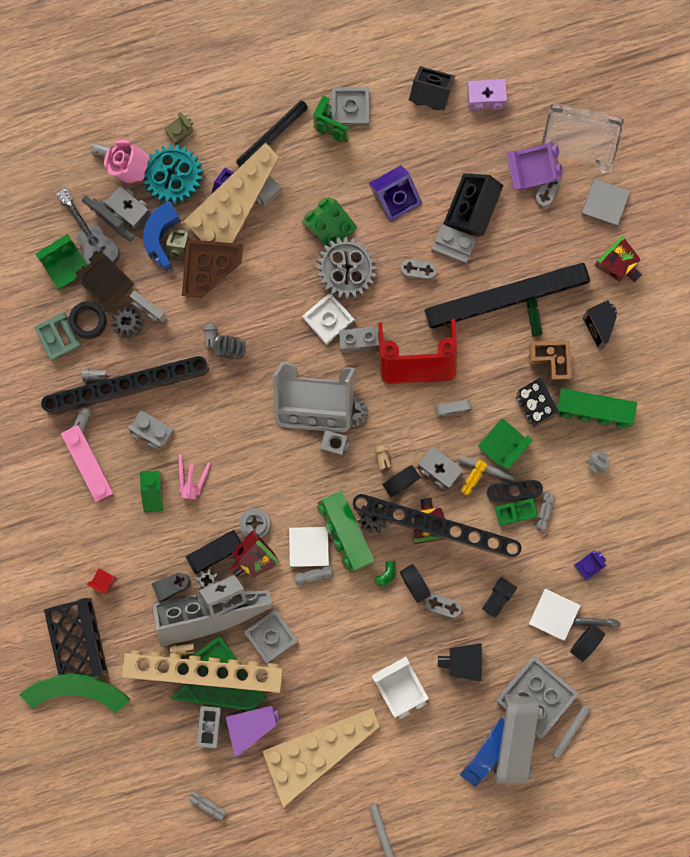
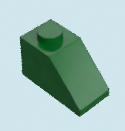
(151, 491)

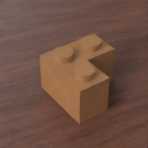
(556, 355)

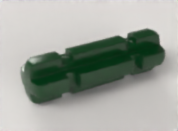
(534, 317)

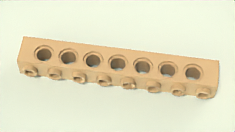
(132, 669)

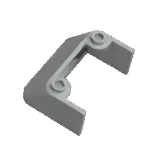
(517, 740)

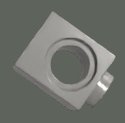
(329, 437)

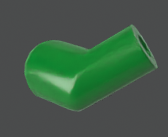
(388, 576)

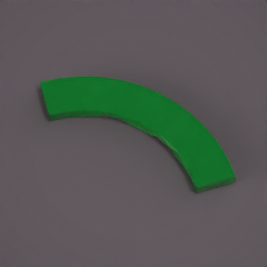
(75, 685)

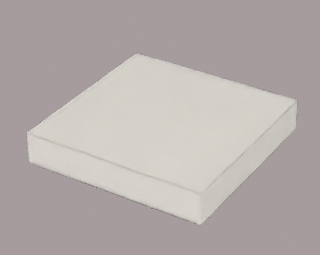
(328, 318)
(308, 547)
(554, 614)

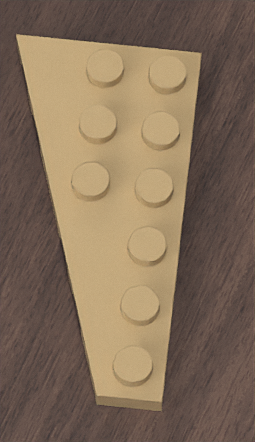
(229, 206)
(307, 757)

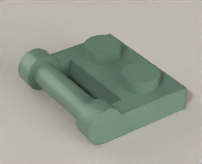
(52, 340)

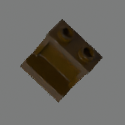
(104, 280)

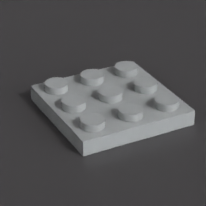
(549, 689)

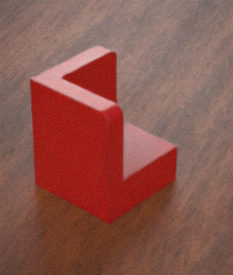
(102, 581)

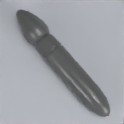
(598, 622)

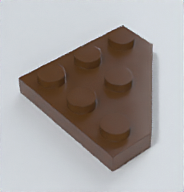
(208, 265)

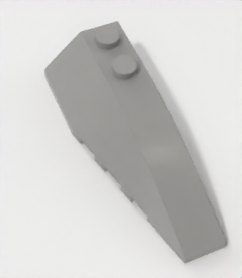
(187, 618)

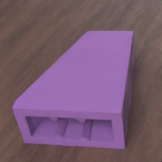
(250, 726)

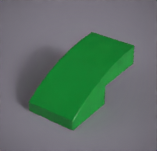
(516, 511)

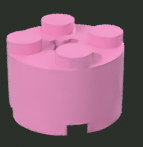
(126, 162)

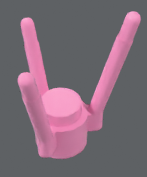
(189, 489)

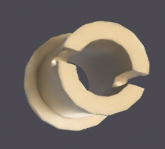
(382, 457)
(183, 649)

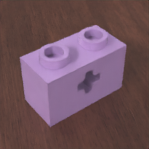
(494, 88)

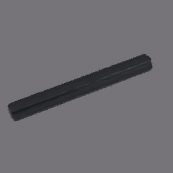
(274, 131)

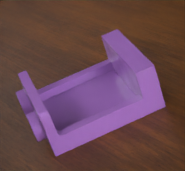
(535, 166)

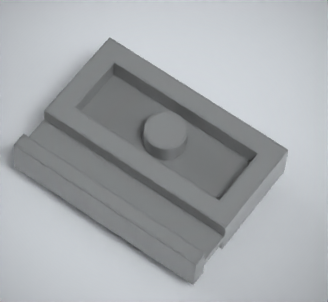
(454, 244)
(152, 311)

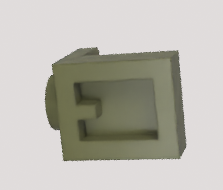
(179, 128)
(176, 244)

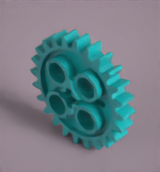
(188, 180)

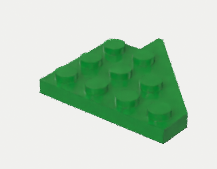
(214, 695)

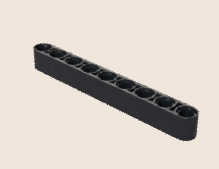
(507, 295)
(115, 384)
(446, 525)

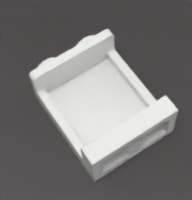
(400, 688)

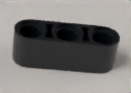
(213, 552)

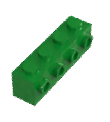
(596, 408)
(345, 531)

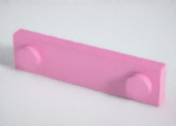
(87, 463)

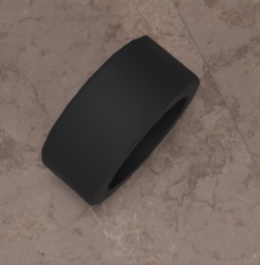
(84, 306)
(401, 481)
(415, 583)
(587, 642)

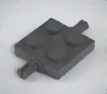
(114, 220)

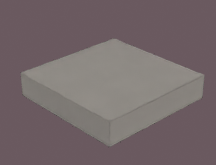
(350, 105)
(605, 202)
(271, 636)

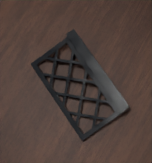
(90, 633)

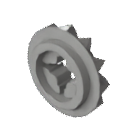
(360, 406)
(248, 517)

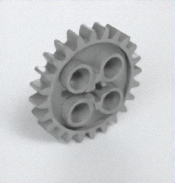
(362, 269)

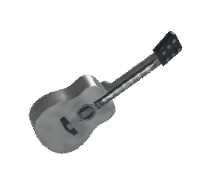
(92, 237)

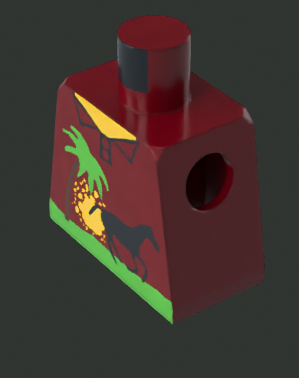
(620, 261)
(427, 507)
(253, 556)

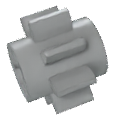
(598, 462)
(204, 576)

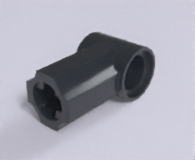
(500, 595)

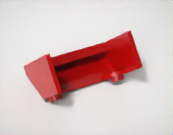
(418, 368)

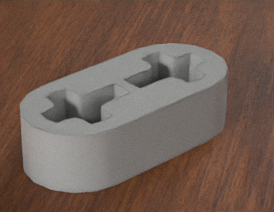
(551, 194)
(416, 274)
(453, 408)
(441, 610)

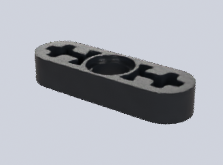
(499, 486)

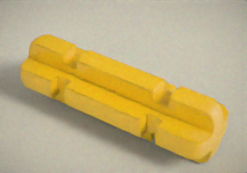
(474, 477)

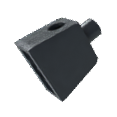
(463, 662)

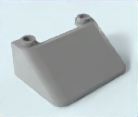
(313, 402)

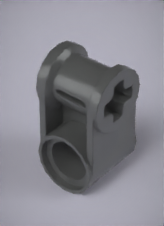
(168, 587)

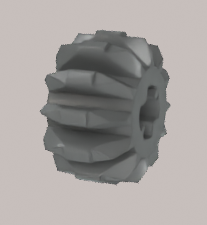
(122, 328)
(229, 347)
(368, 520)

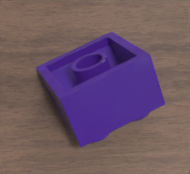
(395, 192)

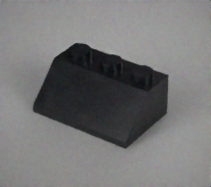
(473, 204)

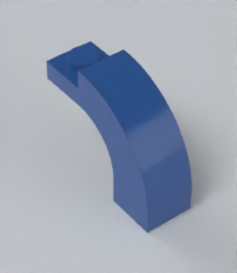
(155, 227)
(485, 757)

